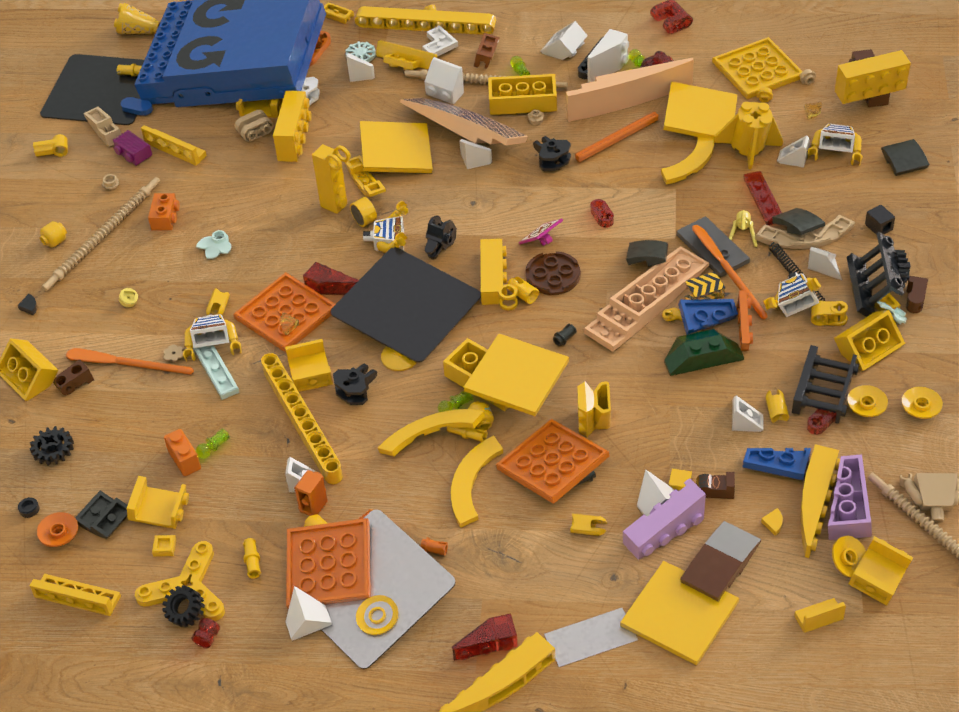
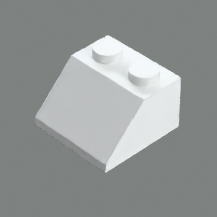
(565, 42)
(444, 81)

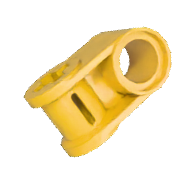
(827, 313)

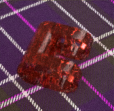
(678, 17)

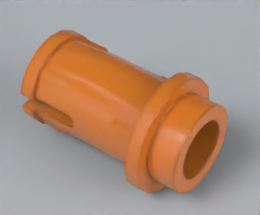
(434, 546)

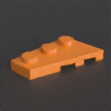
(745, 320)

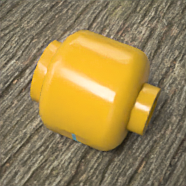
(53, 234)
(487, 421)

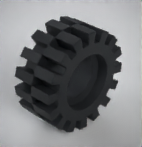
(174, 601)

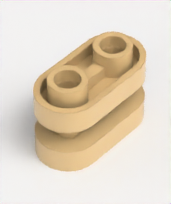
(254, 125)

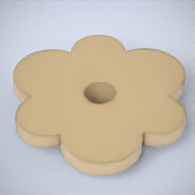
(173, 353)

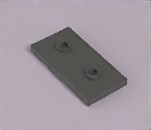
(727, 247)

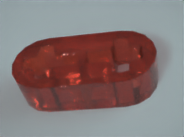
(605, 211)
(825, 421)

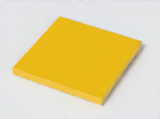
(757, 67)
(698, 110)
(395, 147)
(516, 374)
(677, 615)

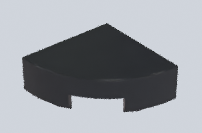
(28, 305)

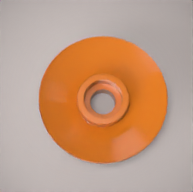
(57, 529)

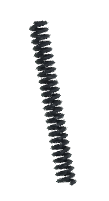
(786, 267)

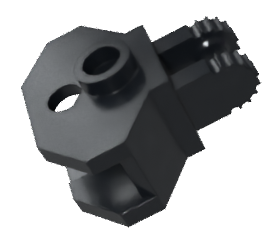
(552, 152)
(439, 236)
(354, 383)

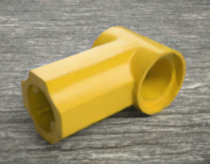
(56, 146)

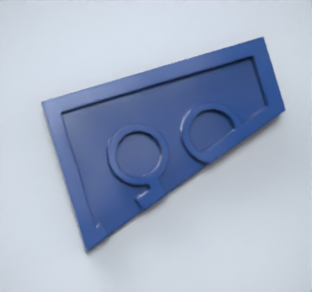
(706, 313)
(782, 463)

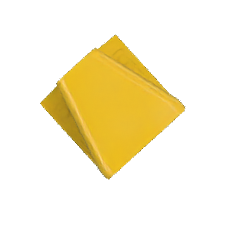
(593, 408)

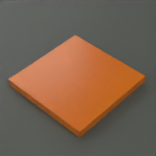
(288, 296)
(552, 461)
(330, 561)

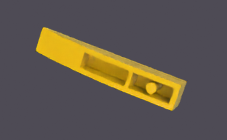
(816, 493)
(505, 677)

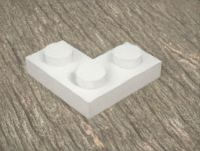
(441, 41)

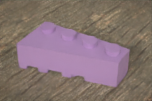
(850, 504)
(666, 520)

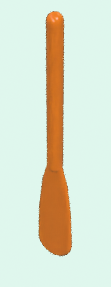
(711, 246)
(99, 357)

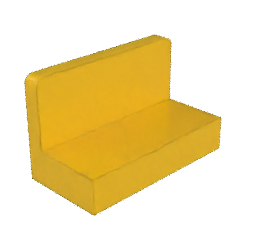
(820, 614)

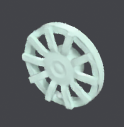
(361, 52)

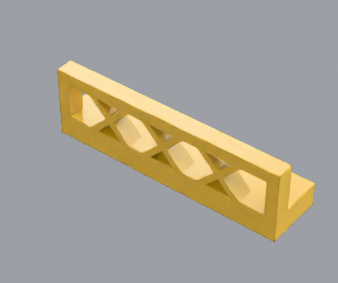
(173, 145)
(75, 598)

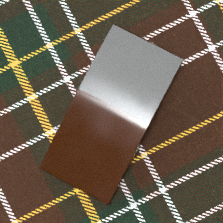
(720, 560)

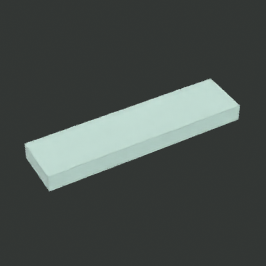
(217, 371)

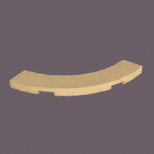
(829, 233)

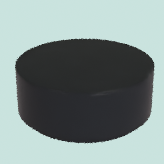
(28, 507)

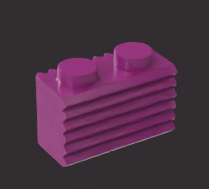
(132, 147)

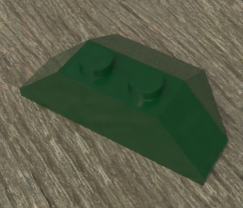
(701, 351)

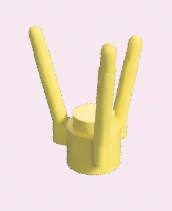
(743, 221)

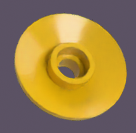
(395, 361)
(867, 401)
(922, 402)
(847, 554)
(364, 605)

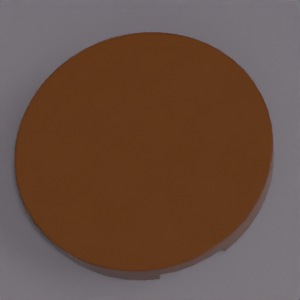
(553, 273)

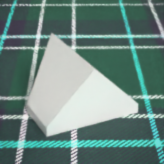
(359, 69)
(795, 153)
(474, 154)
(823, 262)
(745, 416)
(294, 472)
(652, 492)
(305, 615)

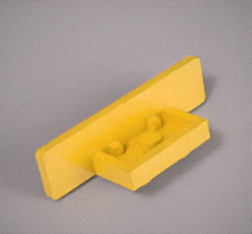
(403, 56)

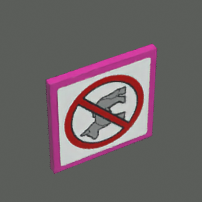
(541, 233)

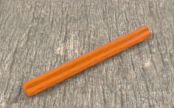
(616, 136)

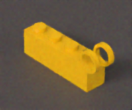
(330, 177)
(492, 275)

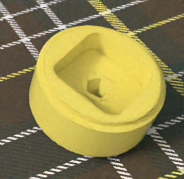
(128, 297)

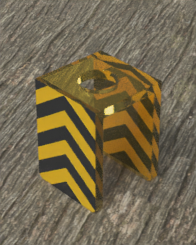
(705, 287)

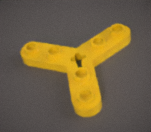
(194, 568)

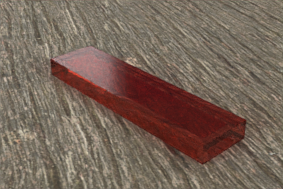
(762, 196)

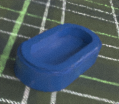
(136, 106)

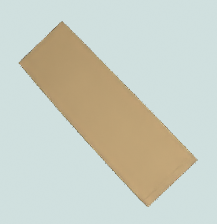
(102, 125)

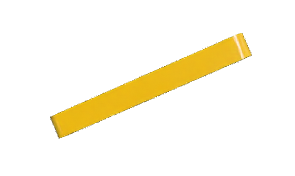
(425, 20)
(302, 419)

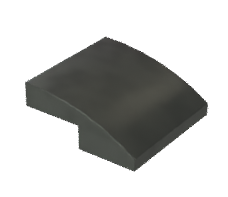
(905, 157)
(799, 221)
(651, 251)
(102, 515)

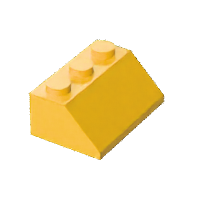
(870, 339)
(26, 369)

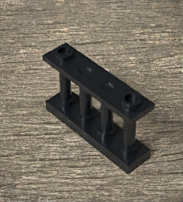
(860, 275)
(810, 373)

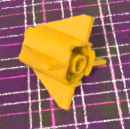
(751, 130)

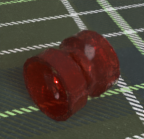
(204, 635)

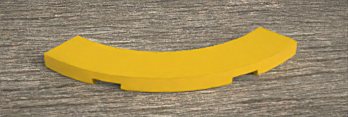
(692, 164)
(453, 418)
(466, 476)

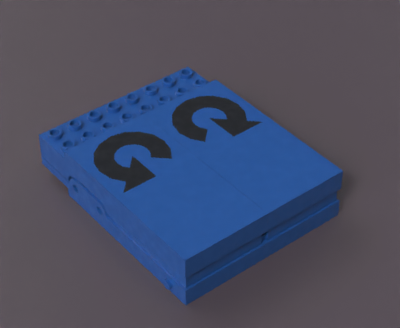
(230, 51)

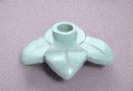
(215, 244)
(898, 314)

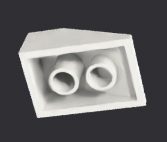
(608, 55)

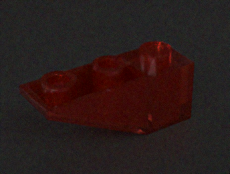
(327, 280)
(491, 636)

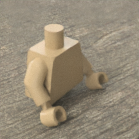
(933, 492)

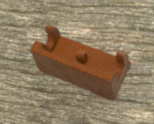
(486, 49)

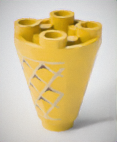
(134, 21)

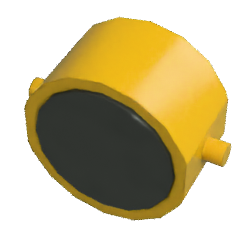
(363, 211)

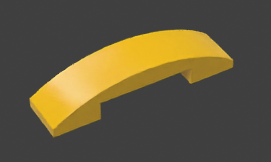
(364, 179)

